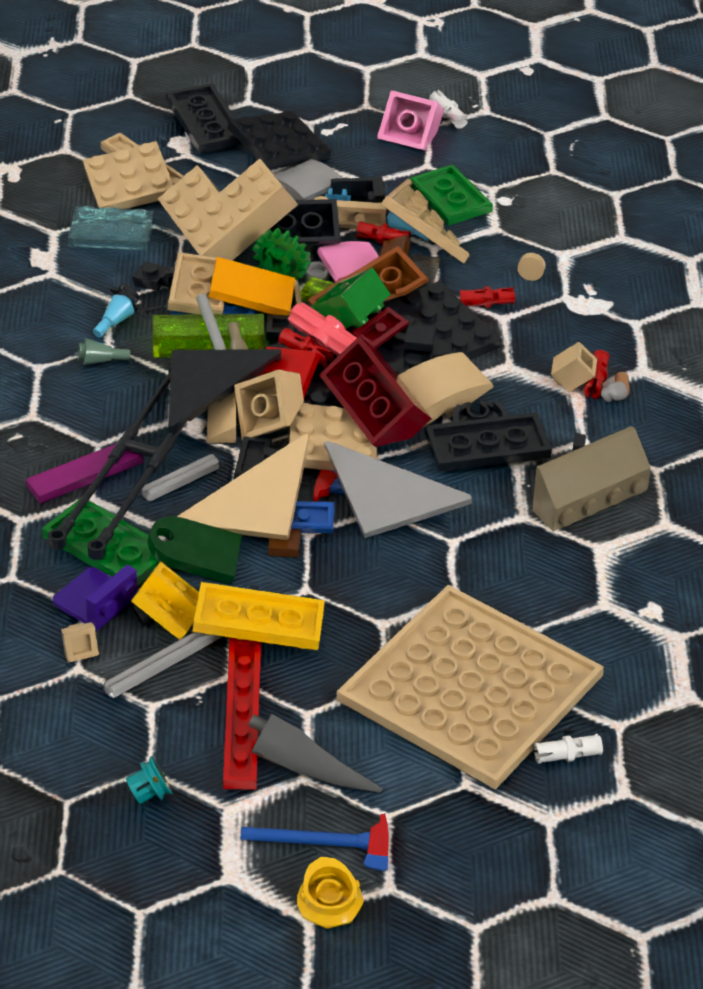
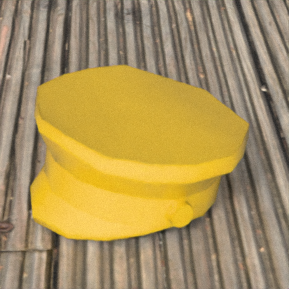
(329, 894)

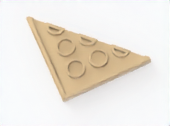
(413, 209)
(260, 499)

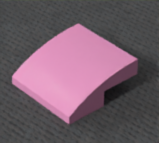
(346, 257)

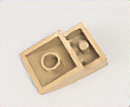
(445, 383)

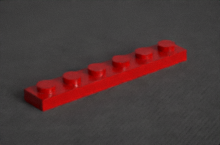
(241, 705)

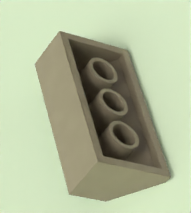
(590, 479)

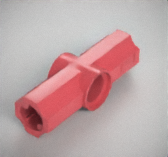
(323, 330)

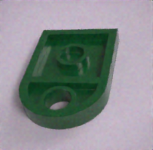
(195, 548)

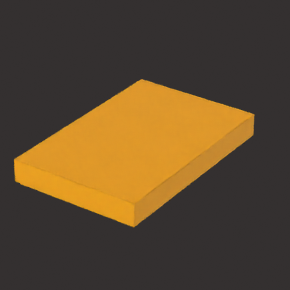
(251, 287)

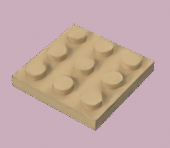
(128, 176)
(331, 425)

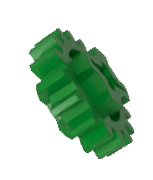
(281, 254)

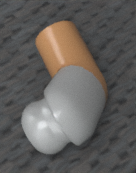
(617, 390)

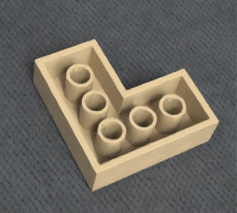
(231, 219)

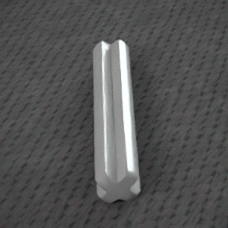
(180, 477)

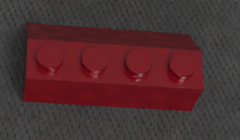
(374, 395)

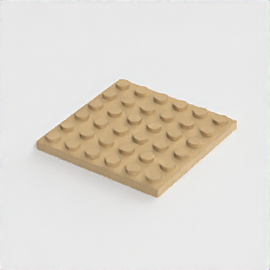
(470, 685)

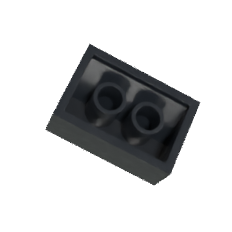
(312, 222)

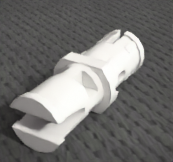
(451, 109)
(568, 748)

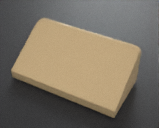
(222, 420)

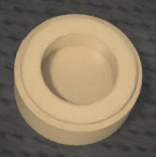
(531, 266)

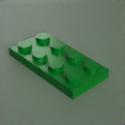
(125, 548)

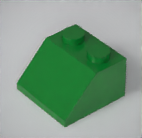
(354, 299)

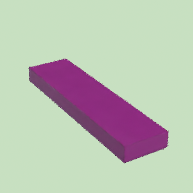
(77, 473)

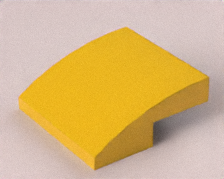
(168, 600)

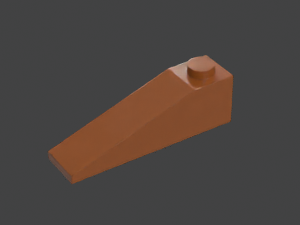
(396, 272)

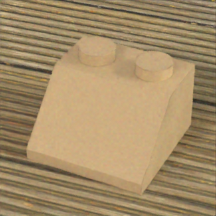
(268, 402)

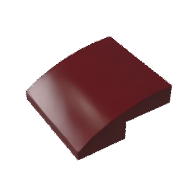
(380, 327)

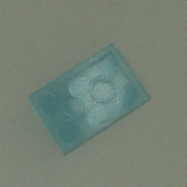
(111, 228)

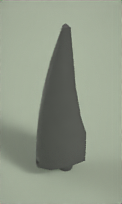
(294, 750)

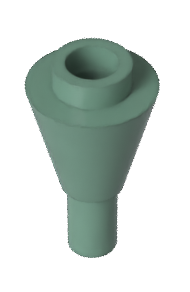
(95, 352)

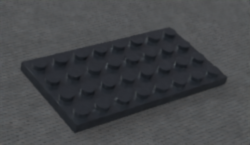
(430, 306)

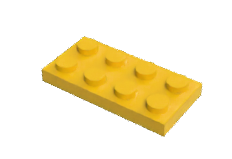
(259, 616)

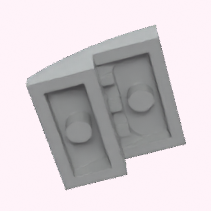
(307, 179)

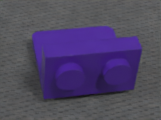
(97, 596)

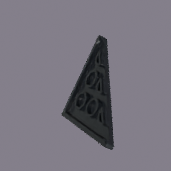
(209, 376)

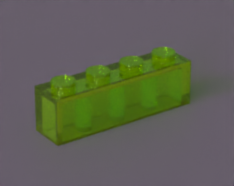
(191, 333)

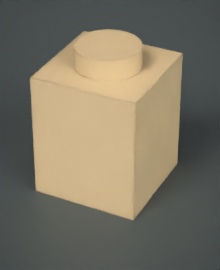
(574, 367)

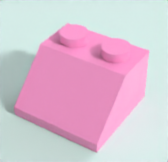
(410, 120)

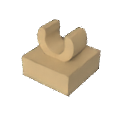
(79, 641)

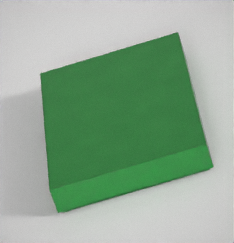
(451, 194)

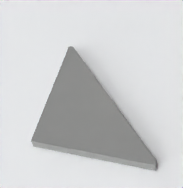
(386, 495)

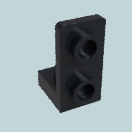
(360, 189)

